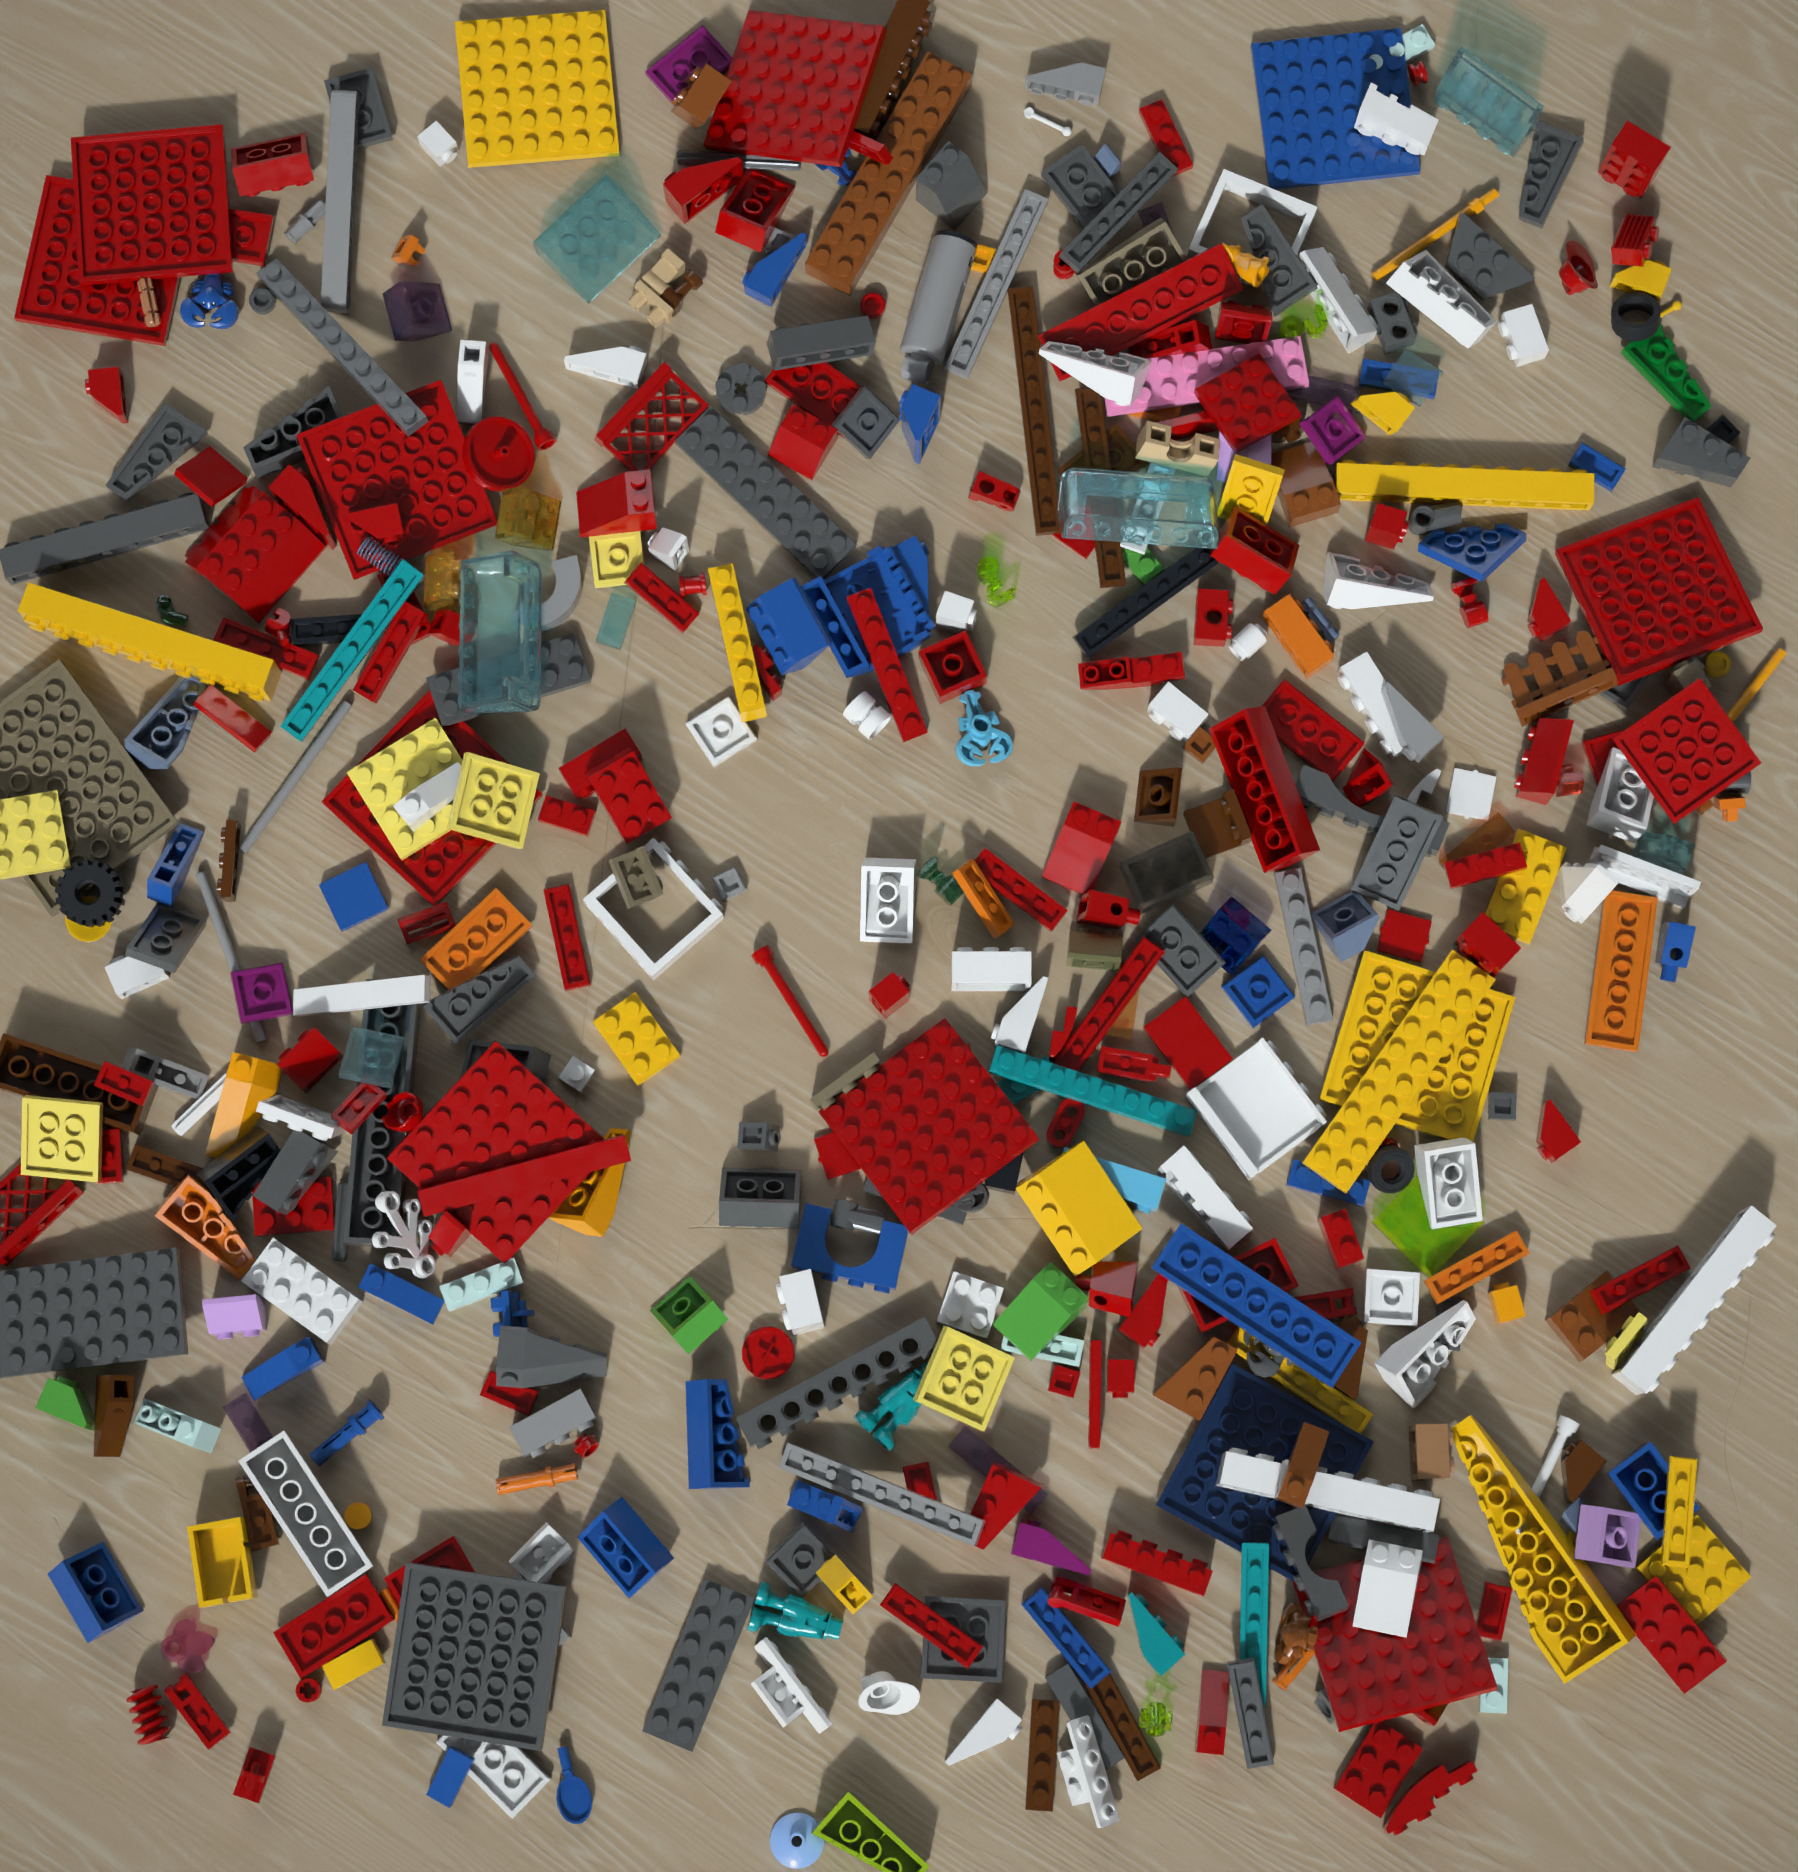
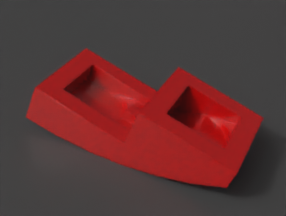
(1060, 1038)

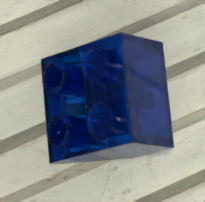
(1234, 934)

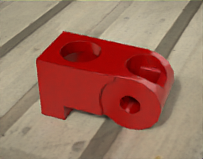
(994, 492)

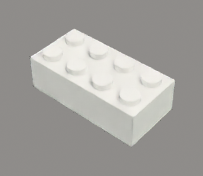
(302, 1291)

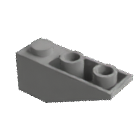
(1074, 82)

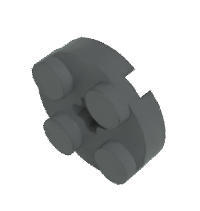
(743, 375)

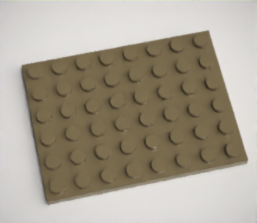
(63, 744)

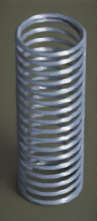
(384, 554)

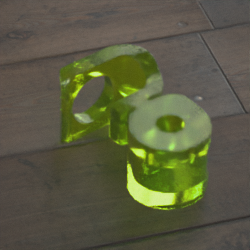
(1292, 326)
(988, 575)

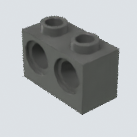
(1388, 322)

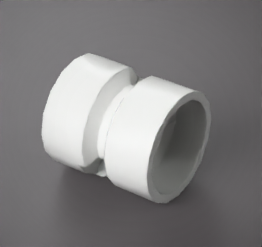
(867, 715)

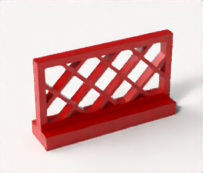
(636, 404)
(39, 1219)

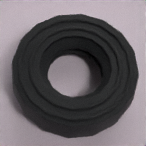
(1377, 1162)

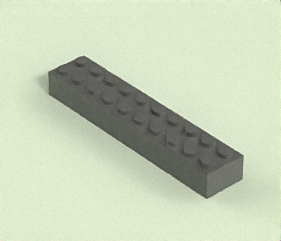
(372, 1141)

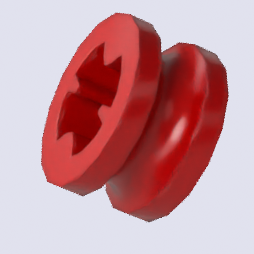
(1417, 74)
(303, 1696)

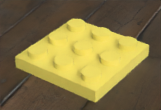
(493, 800)
(32, 835)
(61, 1138)
(963, 1378)

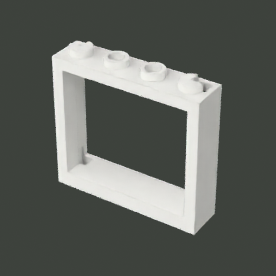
(1260, 194)
(695, 887)

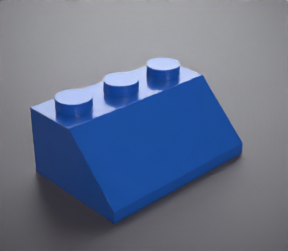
(919, 418)
(788, 626)
(1643, 1484)
(625, 1547)
(95, 1592)

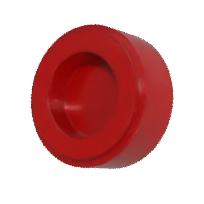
(872, 305)

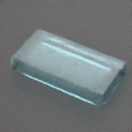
(616, 621)

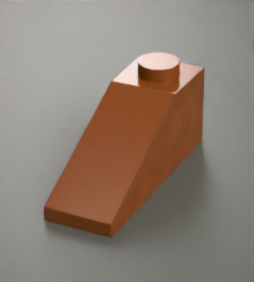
(1302, 1465)

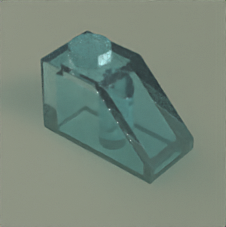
(1664, 851)

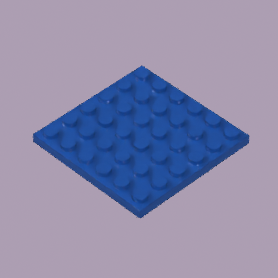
(1311, 102)

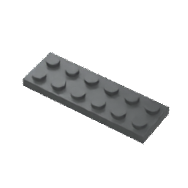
(560, 670)
(698, 1665)

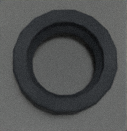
(1637, 331)

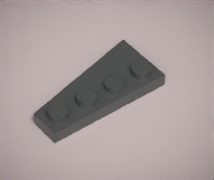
(1287, 276)
(156, 450)
(474, 1000)

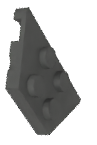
(1482, 262)

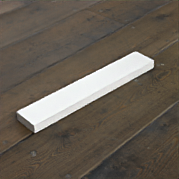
(361, 995)

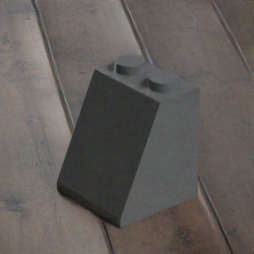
(950, 186)

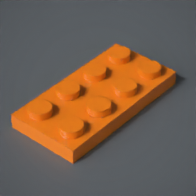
(476, 941)

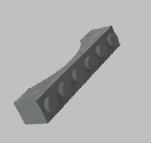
(1320, 793)

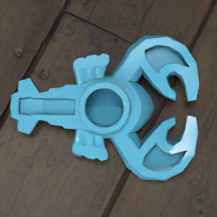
(980, 733)

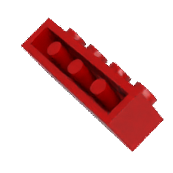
(1162, 1566)

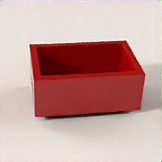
(1633, 160)
(628, 795)

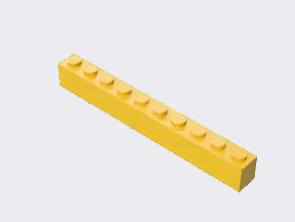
(1464, 485)

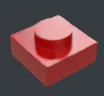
(1064, 1381)

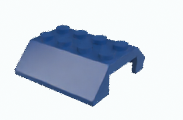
(897, 606)

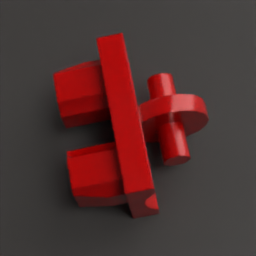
(254, 1775)

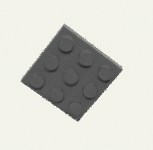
(981, 1621)

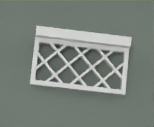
(1645, 876)

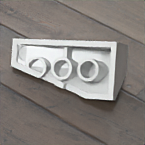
(1359, 586)

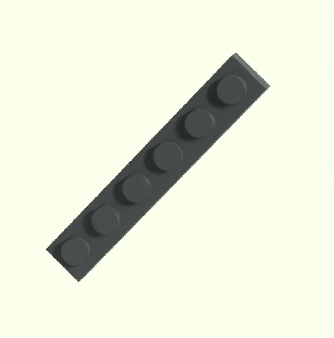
(1118, 212)

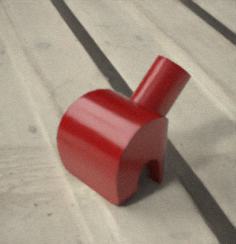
(279, 626)

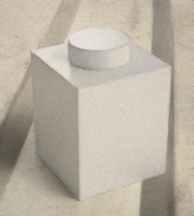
(438, 144)

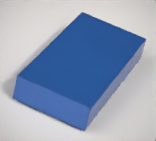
(1605, 470)
(450, 1776)

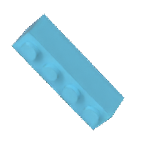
(1135, 1186)

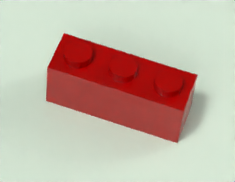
(574, 770)

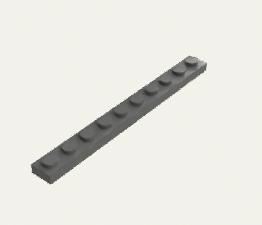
(342, 347)

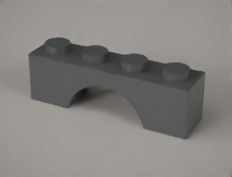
(1323, 1595)

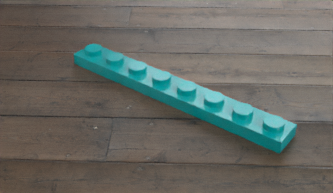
(352, 650)
(1092, 1091)

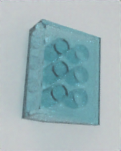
(1488, 102)
(596, 239)

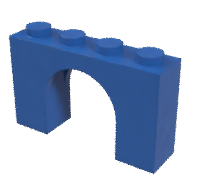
(880, 1271)

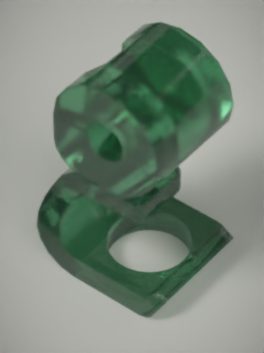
(946, 886)

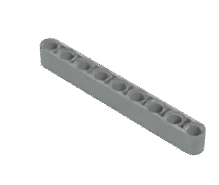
(340, 201)

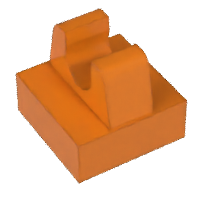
(405, 249)
(1729, 806)

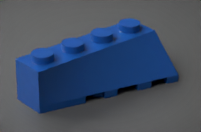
(712, 1437)

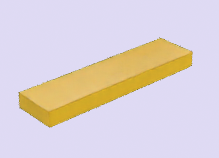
(1679, 1511)

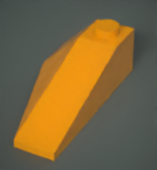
(594, 1199)

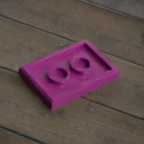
(694, 51)

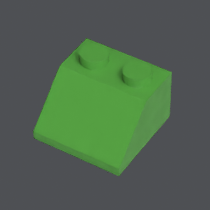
(689, 1314)
(66, 1402)

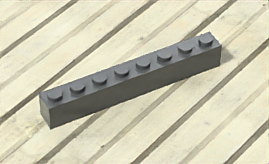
(103, 538)

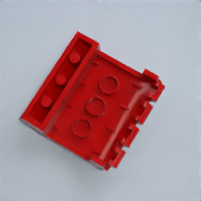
(255, 552)

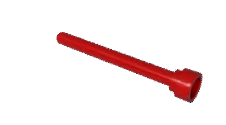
(543, 438)
(765, 958)

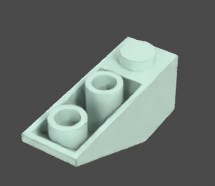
(177, 1425)

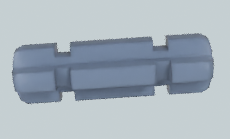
(1323, 623)

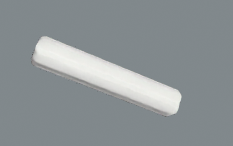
(199, 1107)

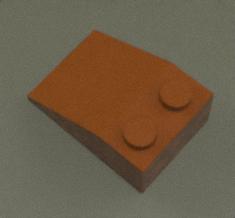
(1306, 485)
(1583, 1326)

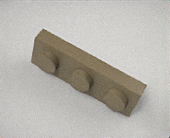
(845, 1082)

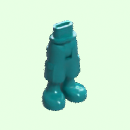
(898, 1401)
(797, 1617)

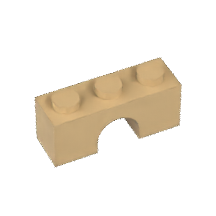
(1193, 456)

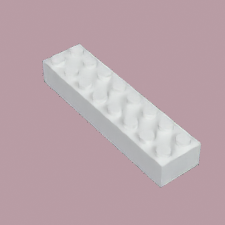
(1694, 1300)
(1333, 1492)

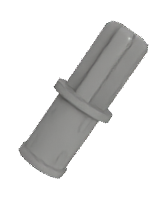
(306, 222)

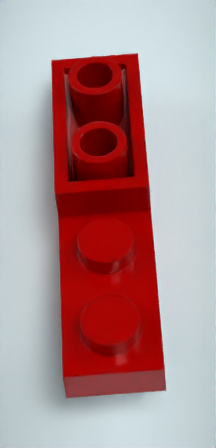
(1131, 673)
(1417, 1800)

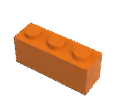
(1298, 635)

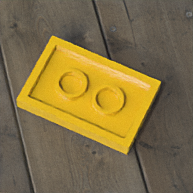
(1251, 488)
(636, 1039)

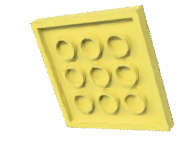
(398, 771)

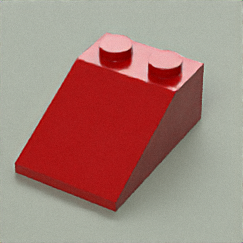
(700, 185)
(754, 209)
(1243, 323)
(295, 494)
(617, 505)
(1081, 849)

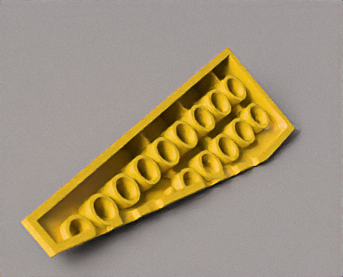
(1559, 1595)

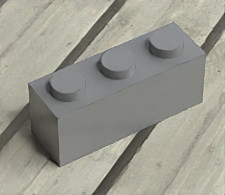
(553, 1424)

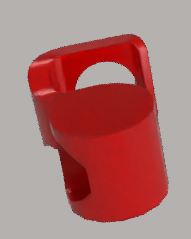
(1473, 610)

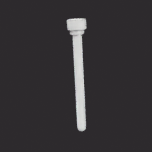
(1565, 1429)

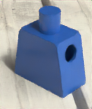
(1675, 937)

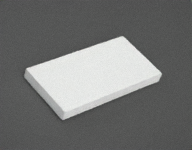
(501, 1772)

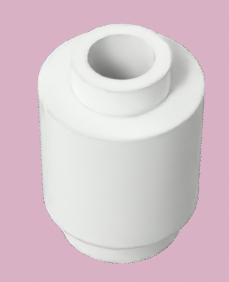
(1248, 641)

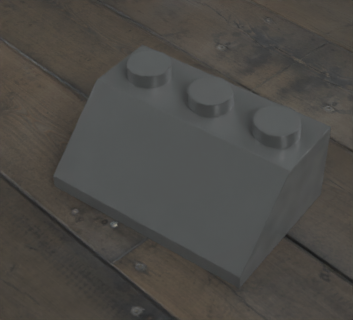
(760, 1198)

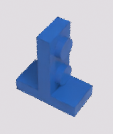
(825, 1506)

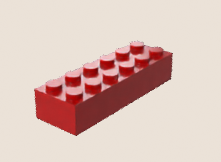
(1264, 789)

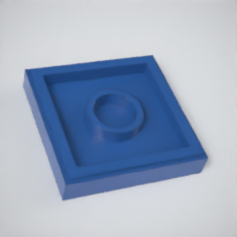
(353, 896)
(1258, 991)

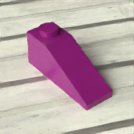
(1041, 1546)

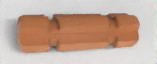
(149, 302)

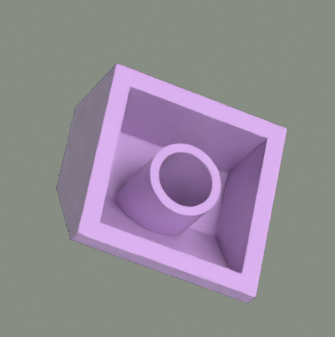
(235, 1315)

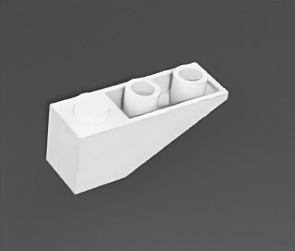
(471, 381)

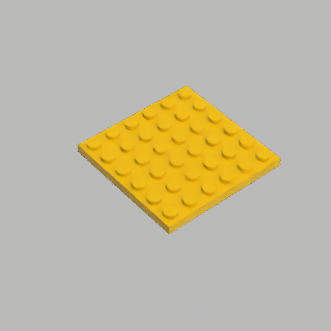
(536, 88)
(1457, 1087)

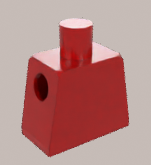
(1096, 909)
(1110, 1286)

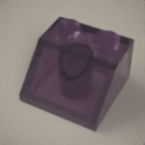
(416, 310)

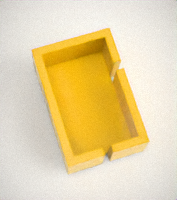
(222, 1562)

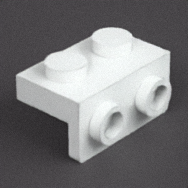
(542, 1555)

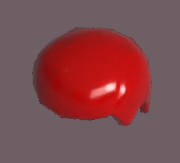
(404, 1112)

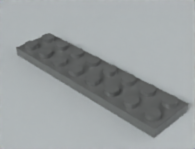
(765, 494)

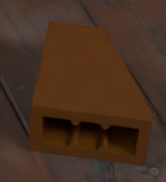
(1349, 1380)

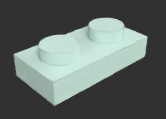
(1497, 1700)

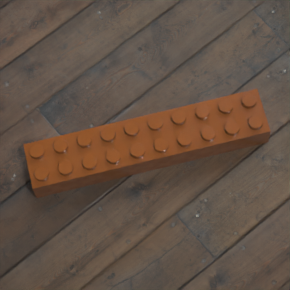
(882, 189)

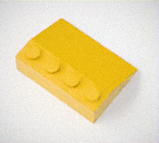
(1078, 1207)

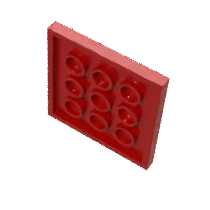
(1686, 750)

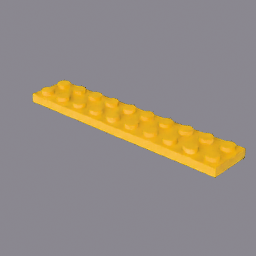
(1398, 1071)

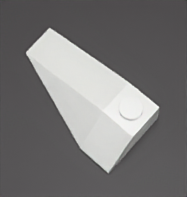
(1109, 376)
(1583, 888)
(1417, 1358)

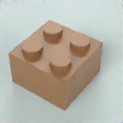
(1430, 1452)

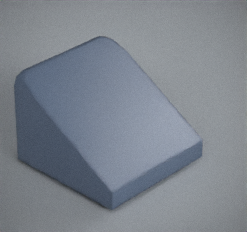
(1108, 161)
(1571, 1515)

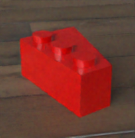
(1001, 1499)

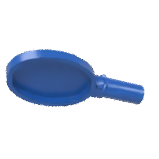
(572, 1792)

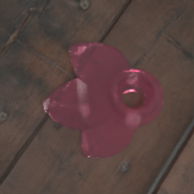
(191, 1644)

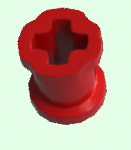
(1061, 272)
(692, 584)

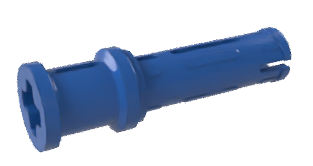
(356, 1425)

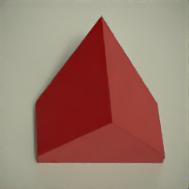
(1367, 781)

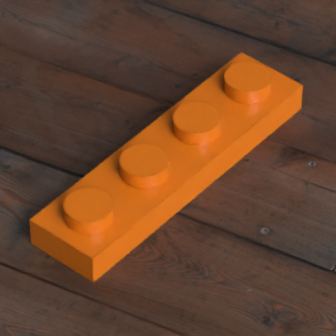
(1476, 1267)

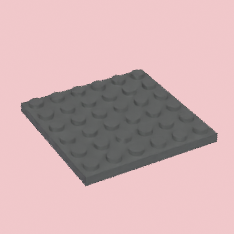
(474, 1656)

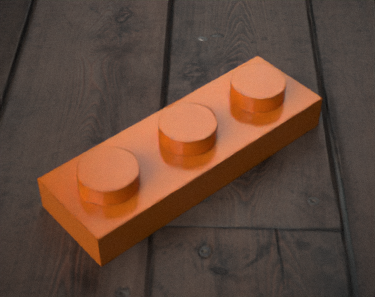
(983, 898)

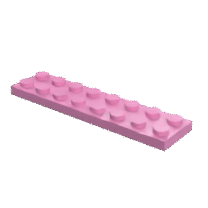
(1175, 377)

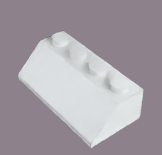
(1341, 306)

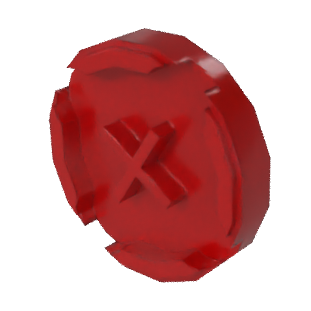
(768, 1352)

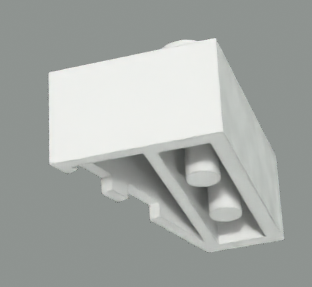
(1394, 122)

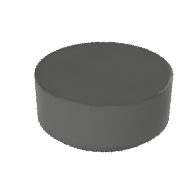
(262, 301)

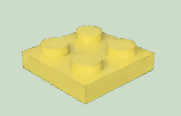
(615, 557)
(1619, 1347)

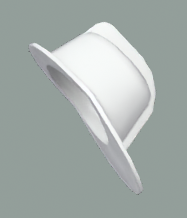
(886, 1694)

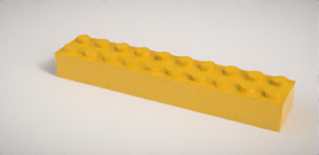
(149, 642)

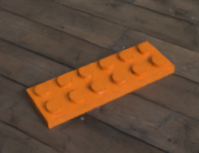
(1621, 971)

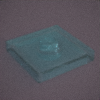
(371, 1057)

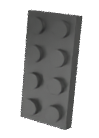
(1397, 852)

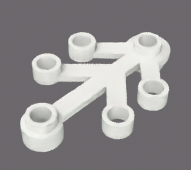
(420, 1262)

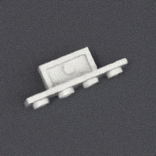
(784, 1692)
(1086, 1773)

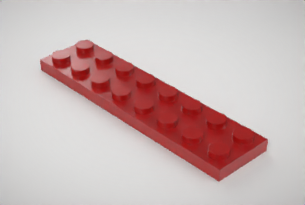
(1149, 306)

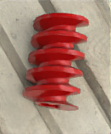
(148, 1715)

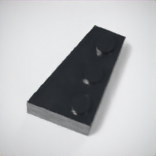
(239, 1170)

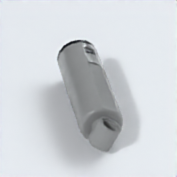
(936, 304)

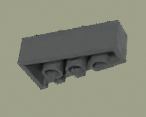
(279, 445)

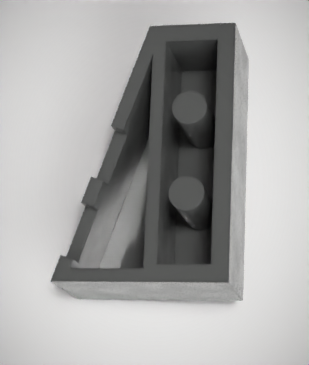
(1702, 455)

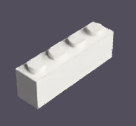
(1365, 686)

